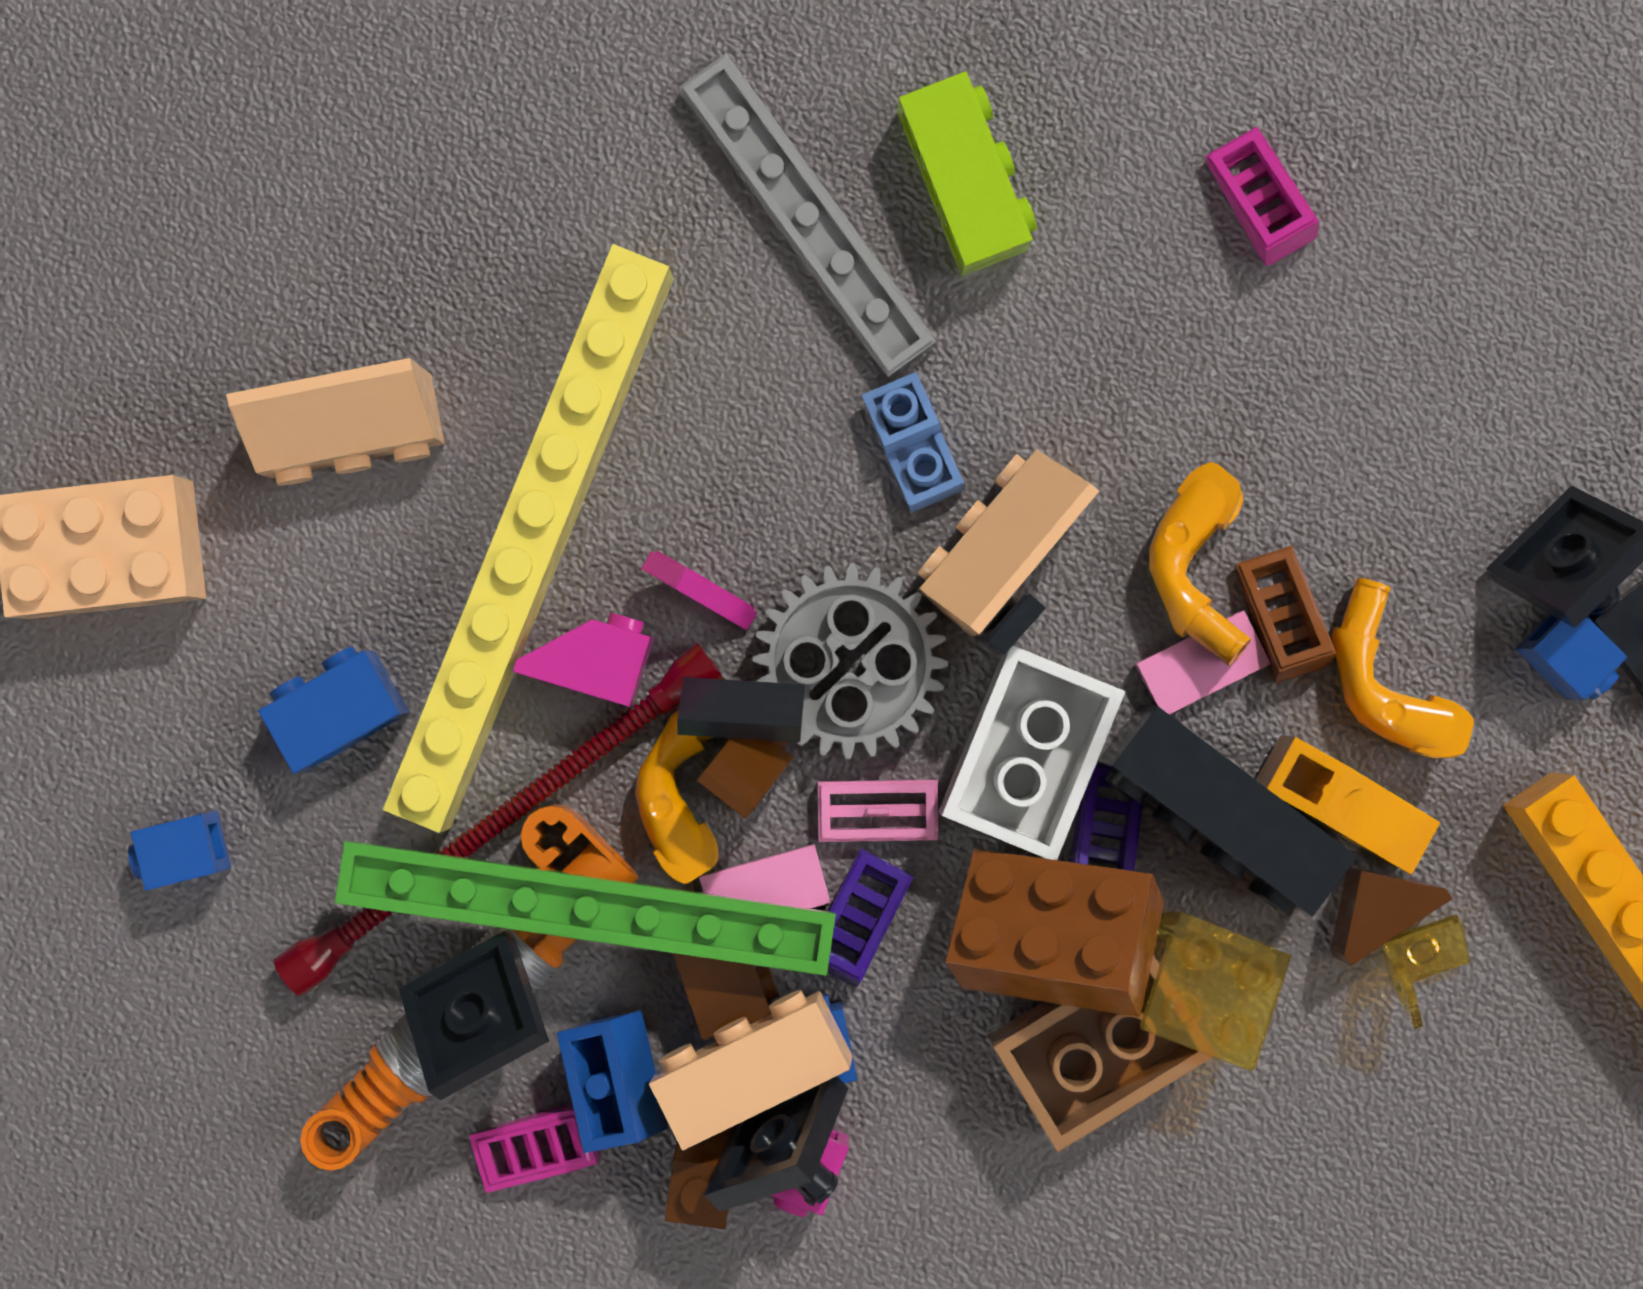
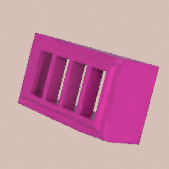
(1290, 237)
(539, 1168)

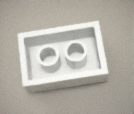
(1031, 752)

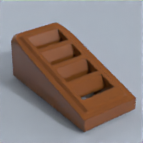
(1264, 621)

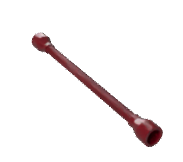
(314, 958)

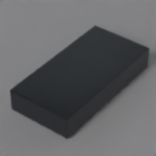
(1012, 624)
(741, 709)

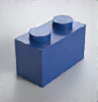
(333, 709)
(609, 1081)

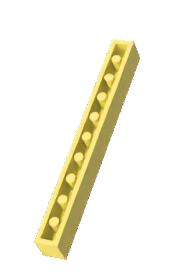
(529, 540)

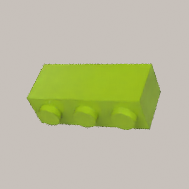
(966, 172)

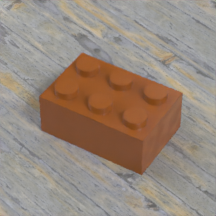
(1056, 932)

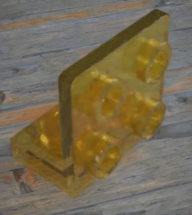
(1214, 990)

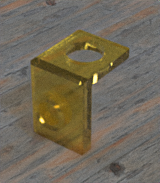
(1422, 954)

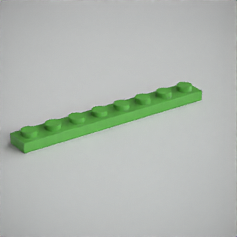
(585, 907)

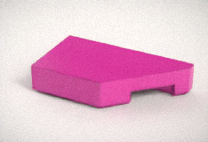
(699, 589)

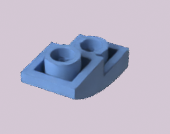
(913, 442)

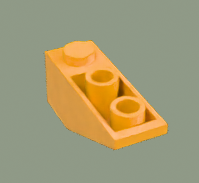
(1347, 803)

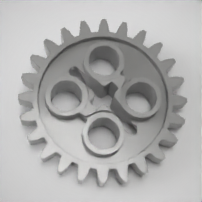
(888, 701)

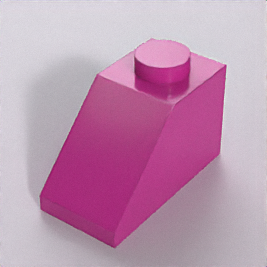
(594, 659)

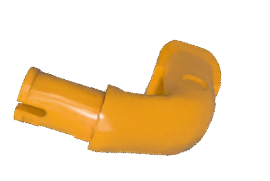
(1205, 502)
(1426, 726)
(679, 842)

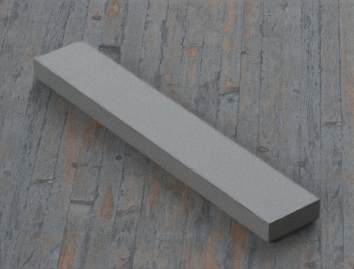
(807, 216)

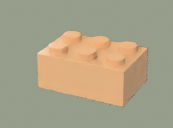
(100, 547)

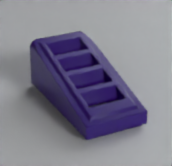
(1087, 826)
(884, 873)

